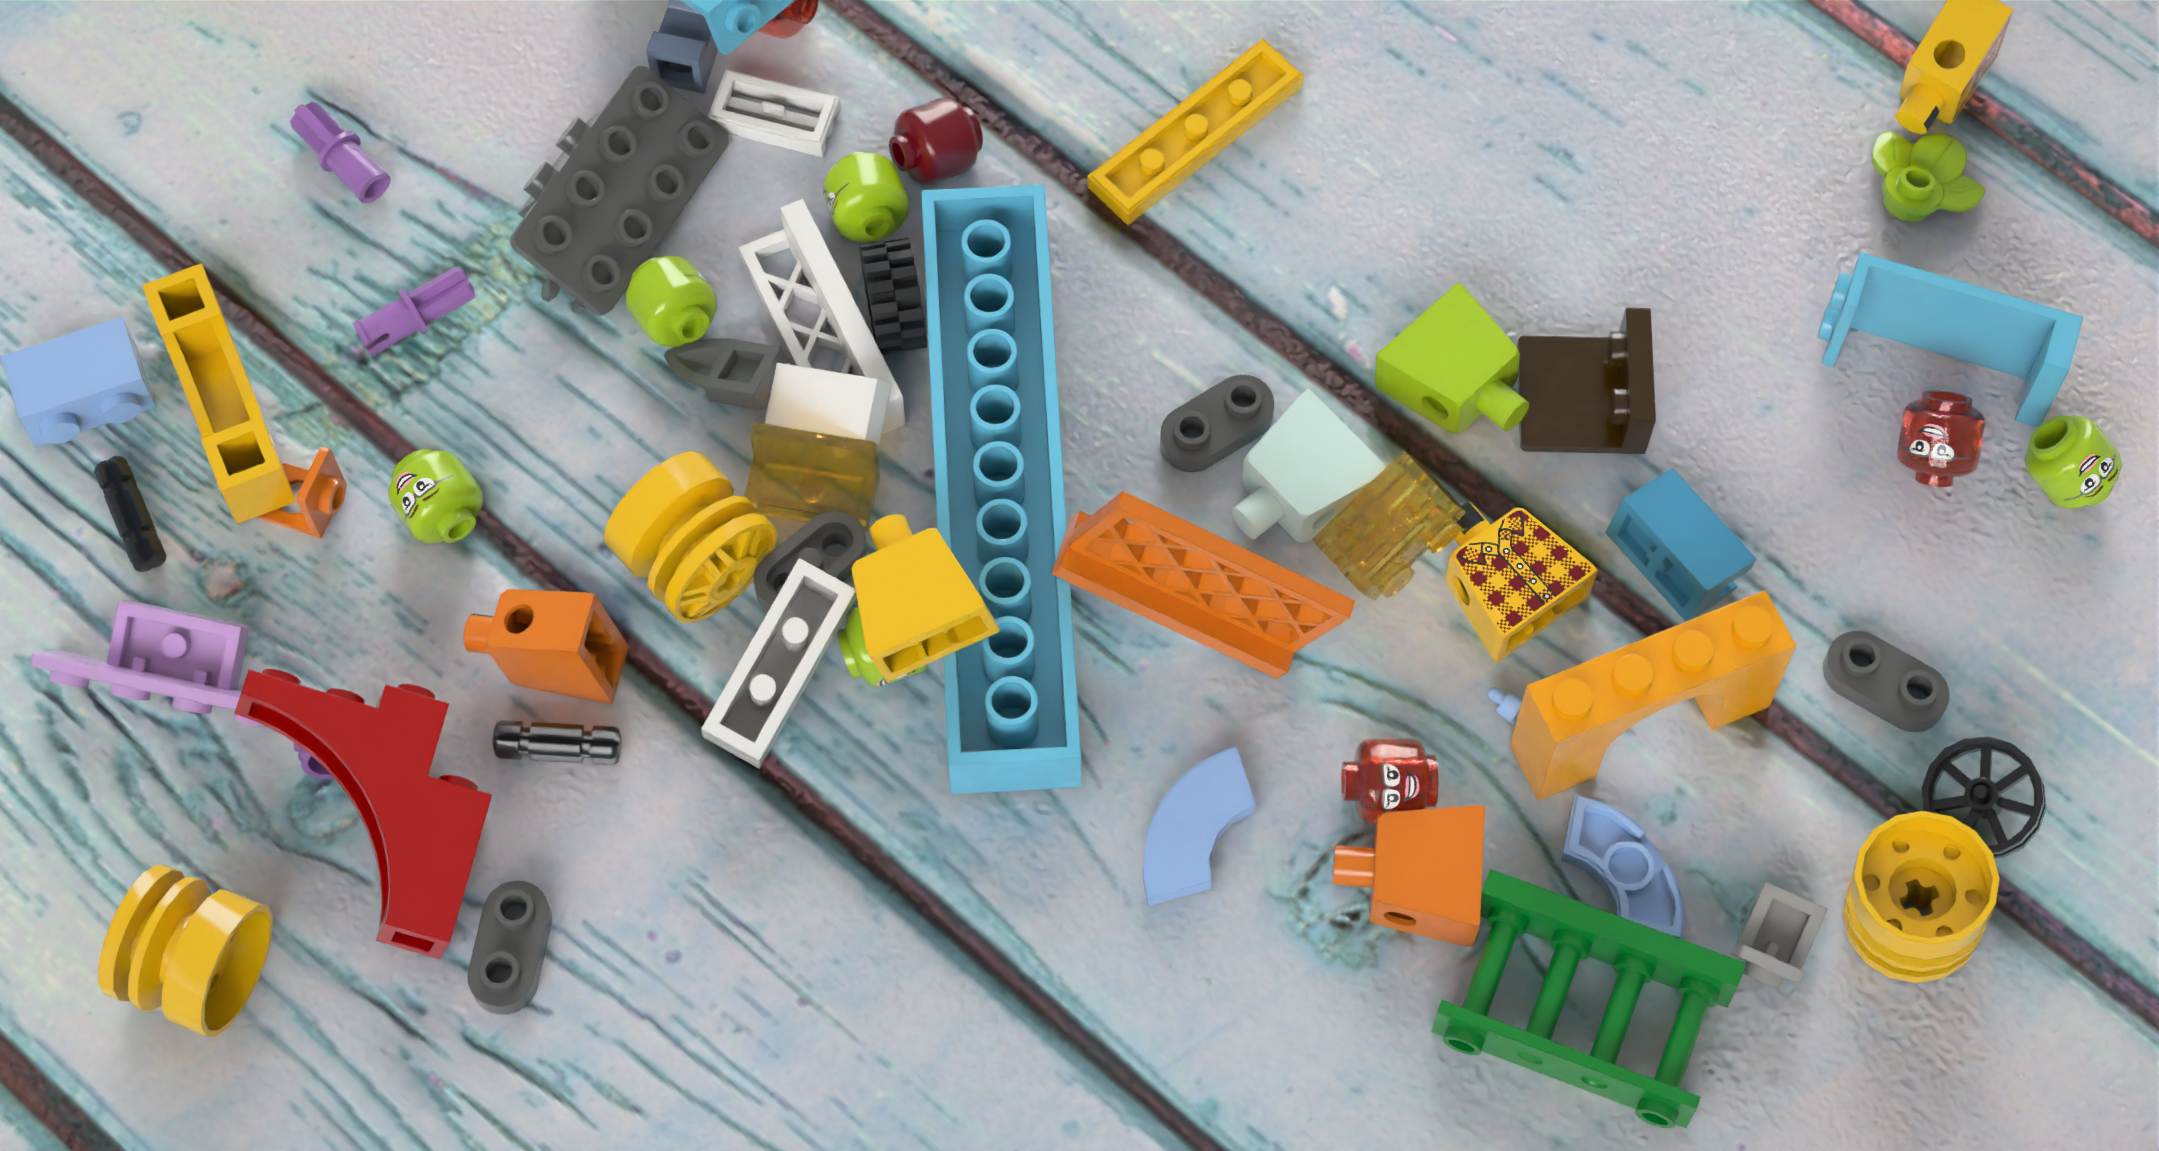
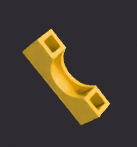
(219, 394)

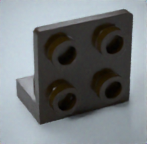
(1589, 390)

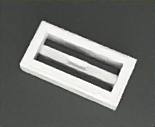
(770, 121)

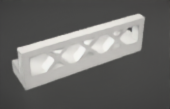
(831, 294)

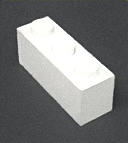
(779, 663)

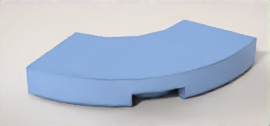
(1190, 824)
(1624, 865)

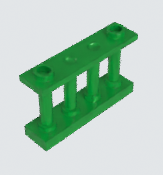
(1636, 956)

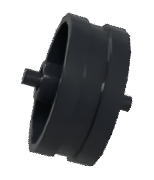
(1984, 795)

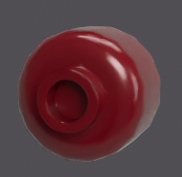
(936, 140)

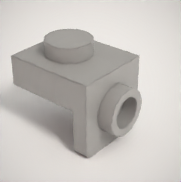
(1778, 935)

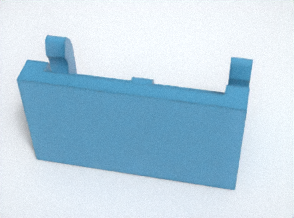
(1679, 544)

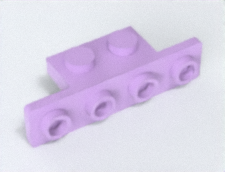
(163, 654)

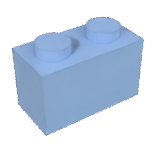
(78, 382)

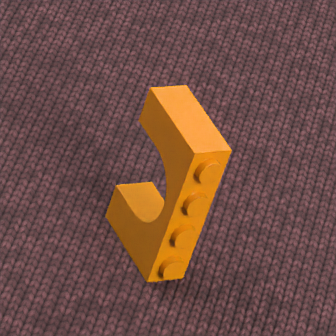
(1721, 659)

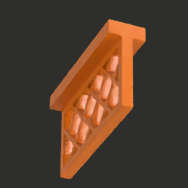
(1246, 618)

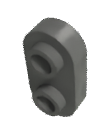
(1222, 423)
(809, 545)
(1884, 683)
(512, 944)

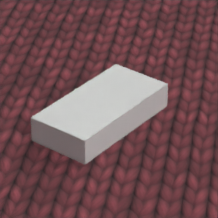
(828, 402)

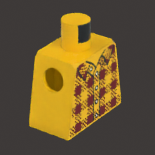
(1514, 577)

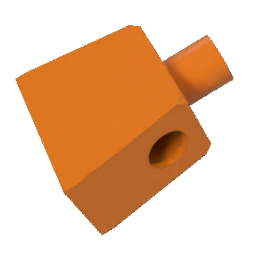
(552, 643)
(1421, 872)

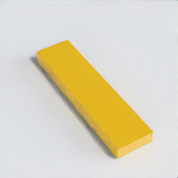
(1195, 131)

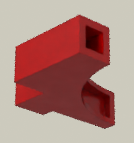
(382, 759)

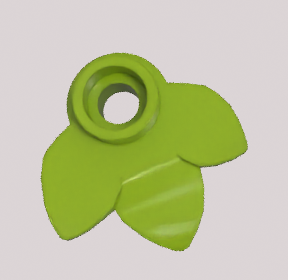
(1924, 175)

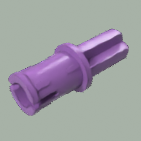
(340, 152)
(414, 310)

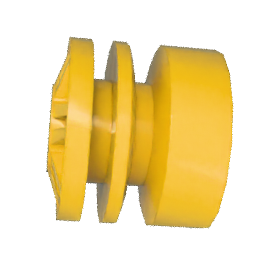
(689, 536)
(1934, 867)
(185, 950)

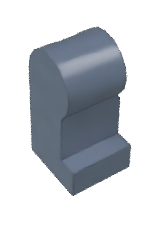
(686, 41)

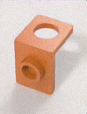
(318, 498)

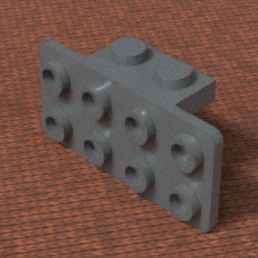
(616, 189)

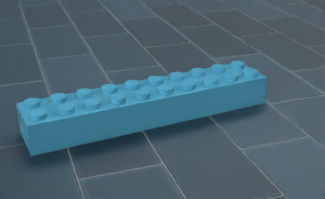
(1001, 486)

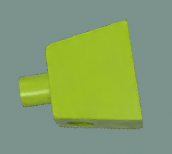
(1453, 366)

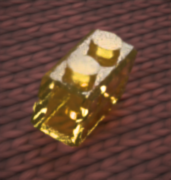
(1391, 527)

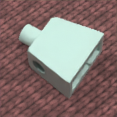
(1303, 472)

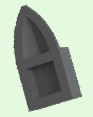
(728, 369)

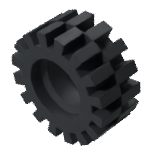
(893, 296)

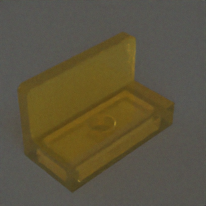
(811, 473)

